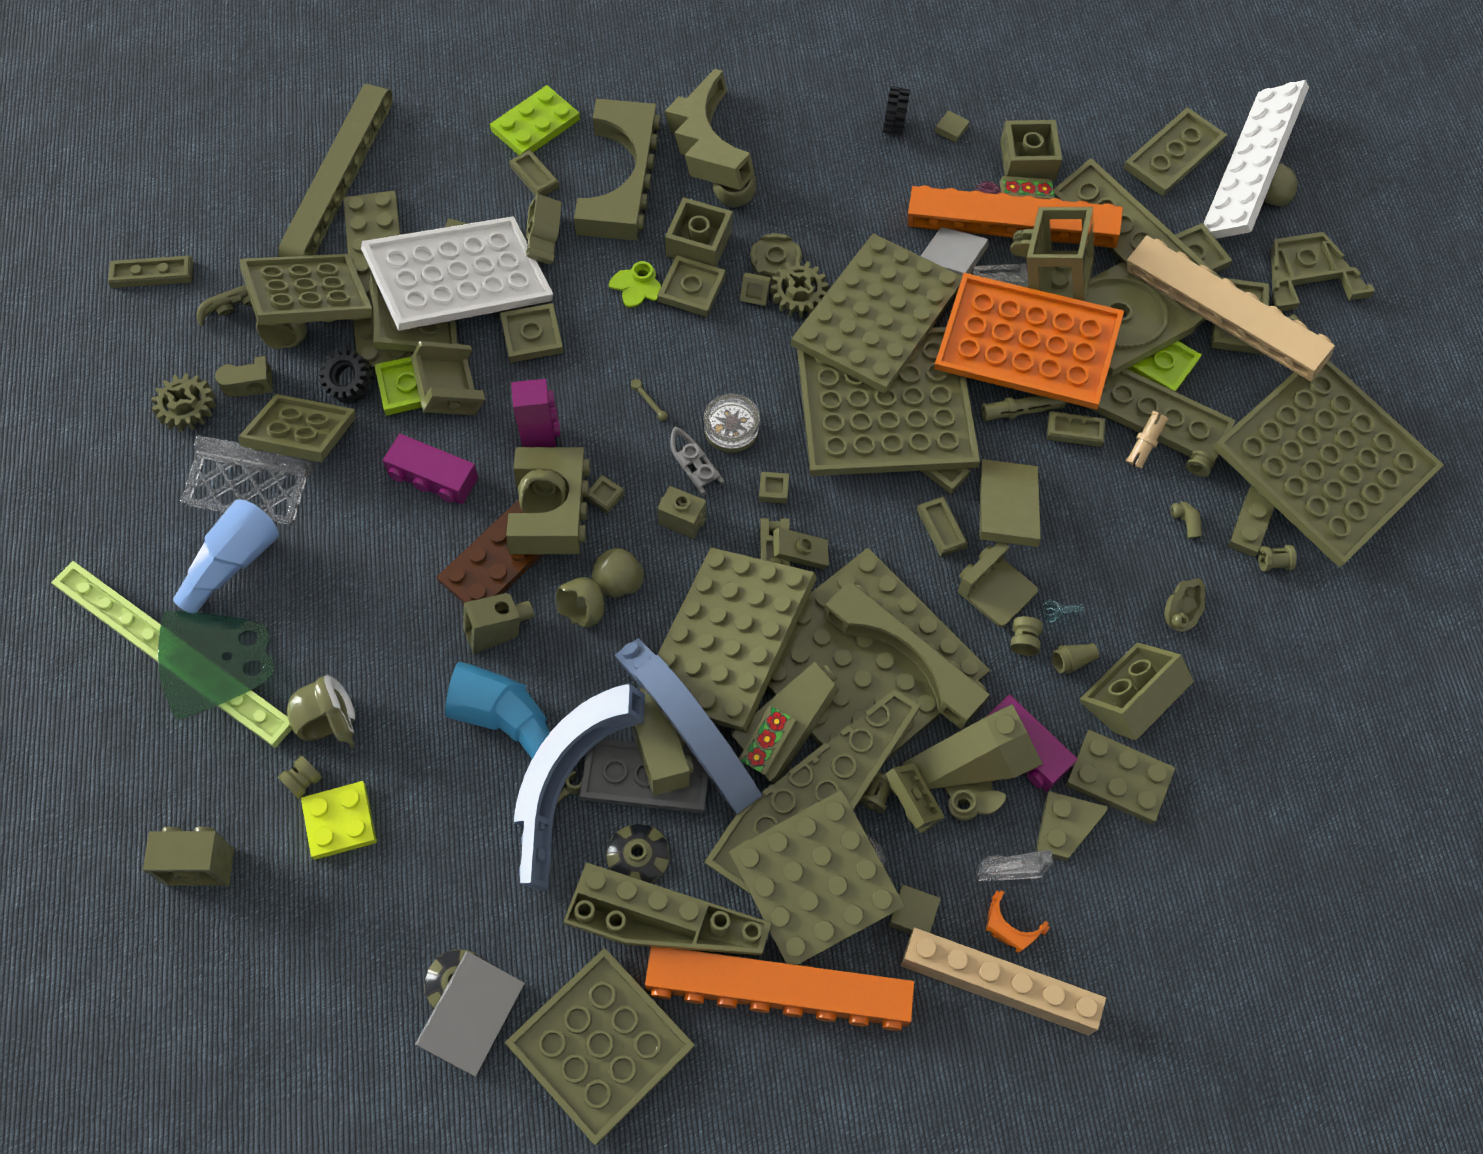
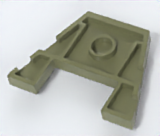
(1310, 260)

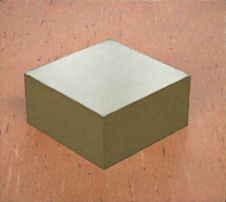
(918, 910)

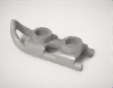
(690, 455)

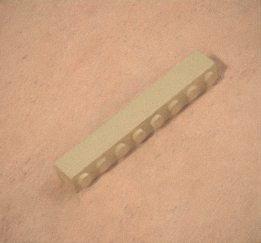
(1230, 308)

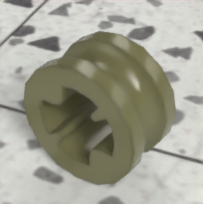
(1200, 463)

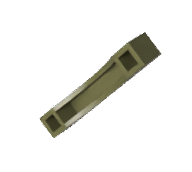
(859, 615)

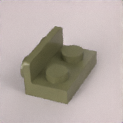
(915, 796)

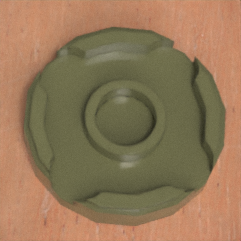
(773, 253)

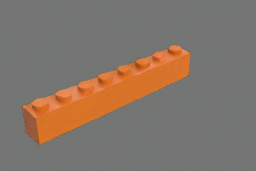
(1005, 214)
(780, 986)

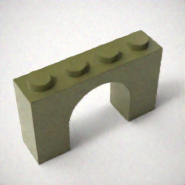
(559, 529)

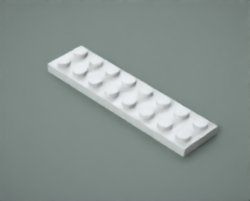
(1255, 160)

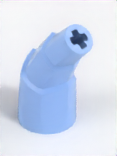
(228, 547)

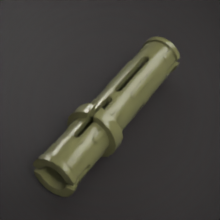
(1013, 407)

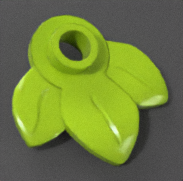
(635, 286)

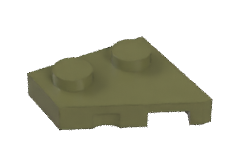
(1066, 824)

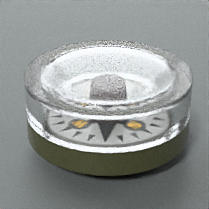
(731, 423)

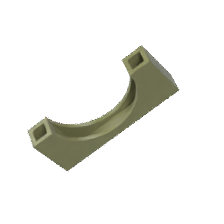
(620, 211)

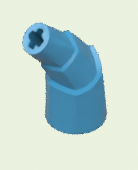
(495, 703)

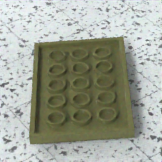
(877, 312)
(734, 632)

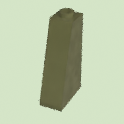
(803, 700)

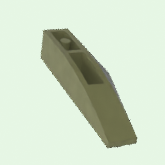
(659, 917)

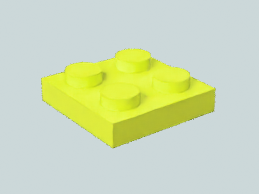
(338, 820)

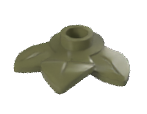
(979, 798)

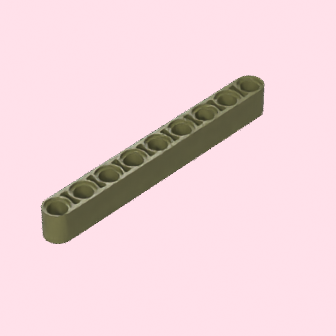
(337, 172)

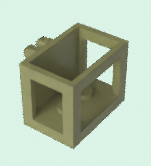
(1057, 271)

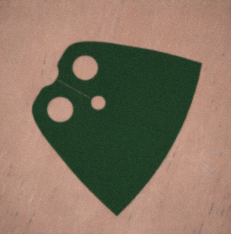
(193, 665)

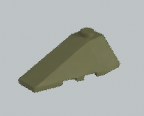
(980, 753)

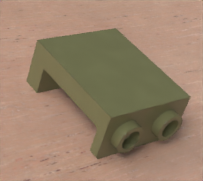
(445, 378)

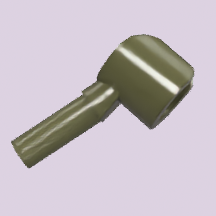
(568, 788)

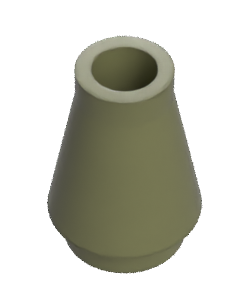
(1072, 657)

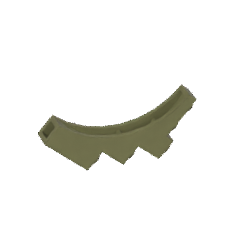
(704, 150)

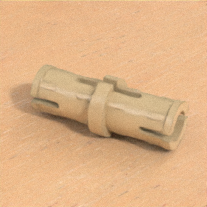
(1147, 440)

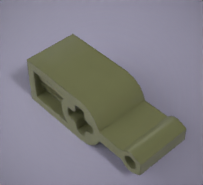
(542, 228)

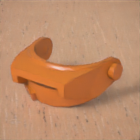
(1004, 932)

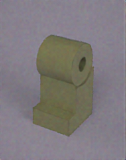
(245, 379)

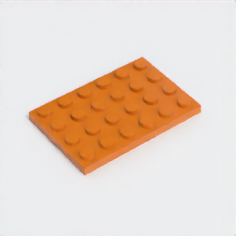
(1029, 340)

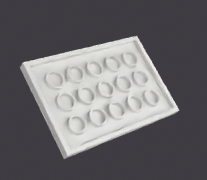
(455, 272)

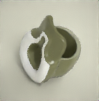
(321, 711)

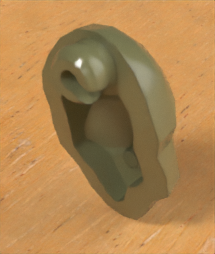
(1185, 605)

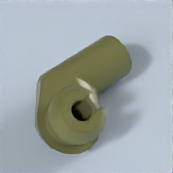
(1190, 516)

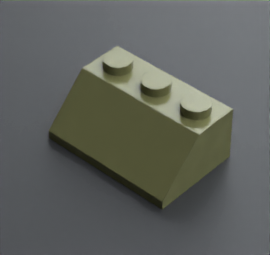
(1138, 689)

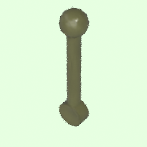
(636, 385)

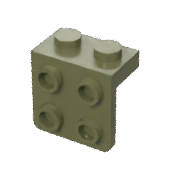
(996, 586)

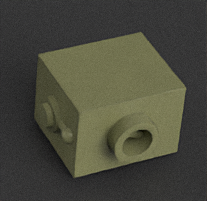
(682, 512)

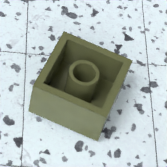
(1031, 149)
(699, 232)
(188, 857)

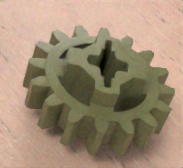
(798, 288)
(183, 402)

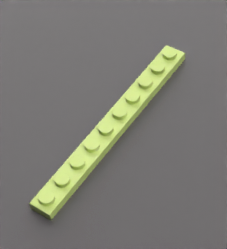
(144, 633)

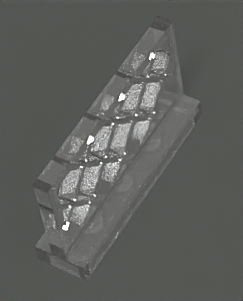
(233, 454)

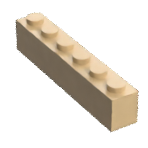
(1003, 982)

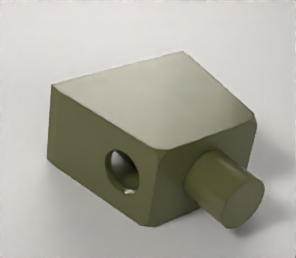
(493, 620)

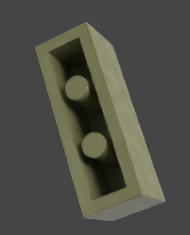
(662, 751)

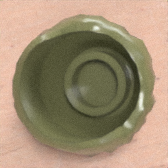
(1283, 186)
(733, 197)
(282, 335)
(541, 491)
(618, 573)
(581, 601)

